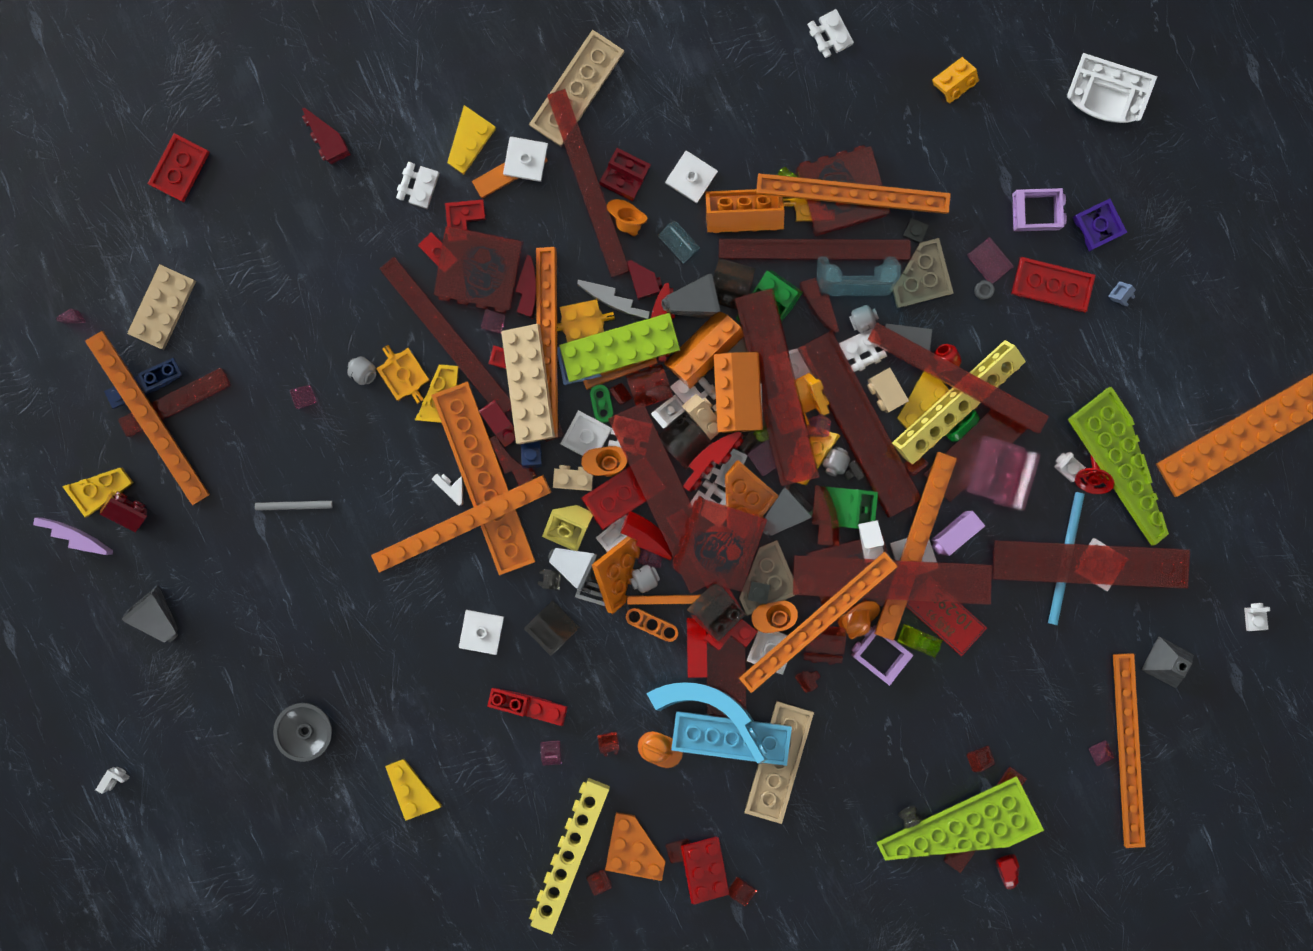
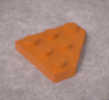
(747, 491)
(615, 571)
(633, 850)

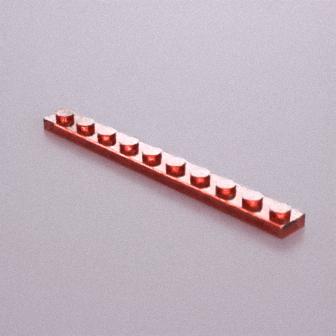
(588, 183)
(813, 248)
(445, 334)
(958, 378)

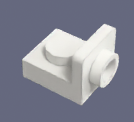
(1068, 466)
(1256, 617)
(108, 781)

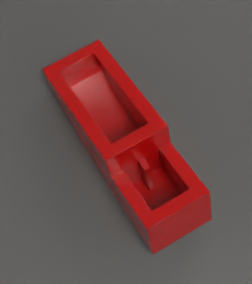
(647, 535)
(696, 649)

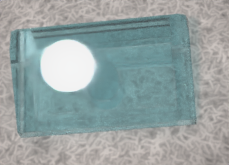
(678, 241)

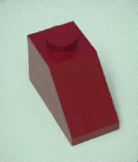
(644, 281)
(499, 423)

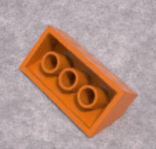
(743, 211)
(697, 353)
(738, 392)

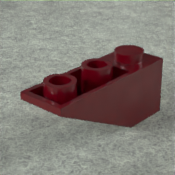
(330, 141)

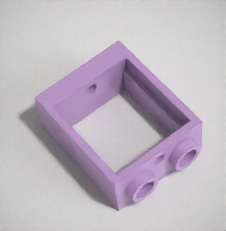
(1019, 209)
(957, 533)
(894, 669)

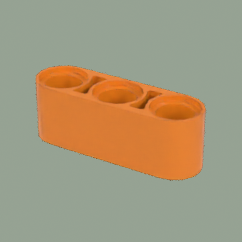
(658, 631)

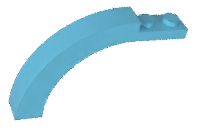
(681, 692)

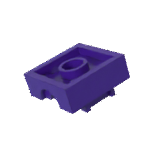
(1107, 220)

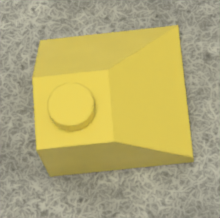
(568, 526)

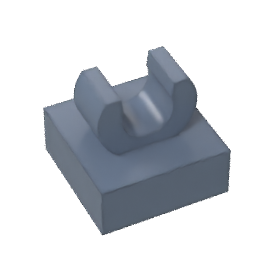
(1122, 293)

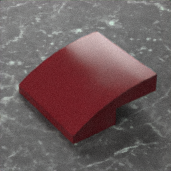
(624, 174)

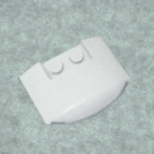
(1110, 90)

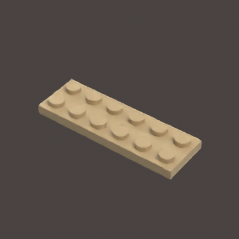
(582, 82)
(528, 384)
(775, 782)

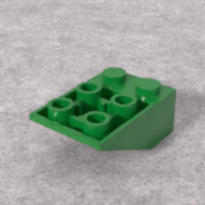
(785, 292)
(853, 506)

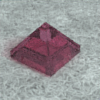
(1101, 753)

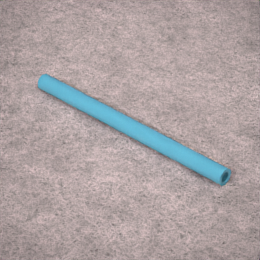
(1070, 539)

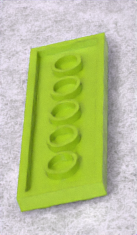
(619, 347)

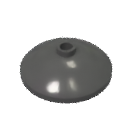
(290, 736)

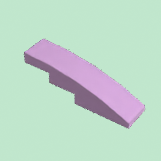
(77, 538)

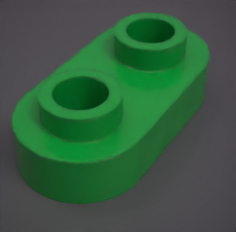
(601, 403)
(963, 427)

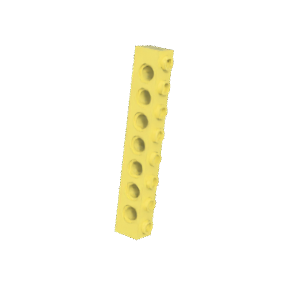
(956, 405)
(547, 921)

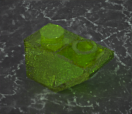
(919, 641)

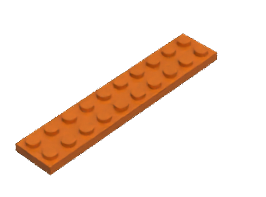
(1238, 438)
(482, 474)

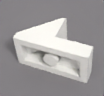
(668, 411)
(455, 492)
(871, 540)

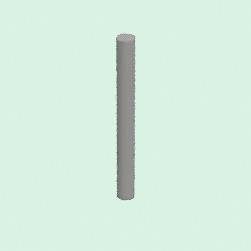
(294, 505)

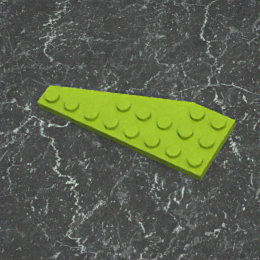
(1111, 440)
(979, 823)

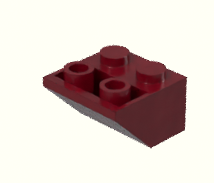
(124, 511)

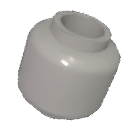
(863, 318)
(361, 370)
(836, 461)
(644, 578)

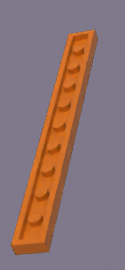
(853, 193)
(547, 319)
(147, 417)
(461, 523)
(918, 536)
(818, 622)
(1129, 750)

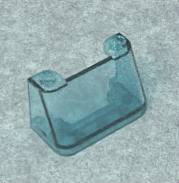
(881, 284)

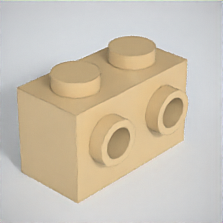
(887, 390)
(702, 415)
(572, 479)

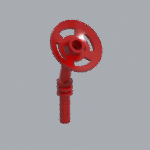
(1095, 478)

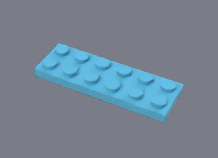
(721, 738)

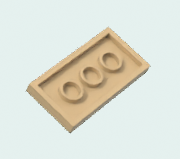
(161, 307)

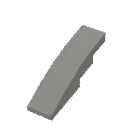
(607, 296)

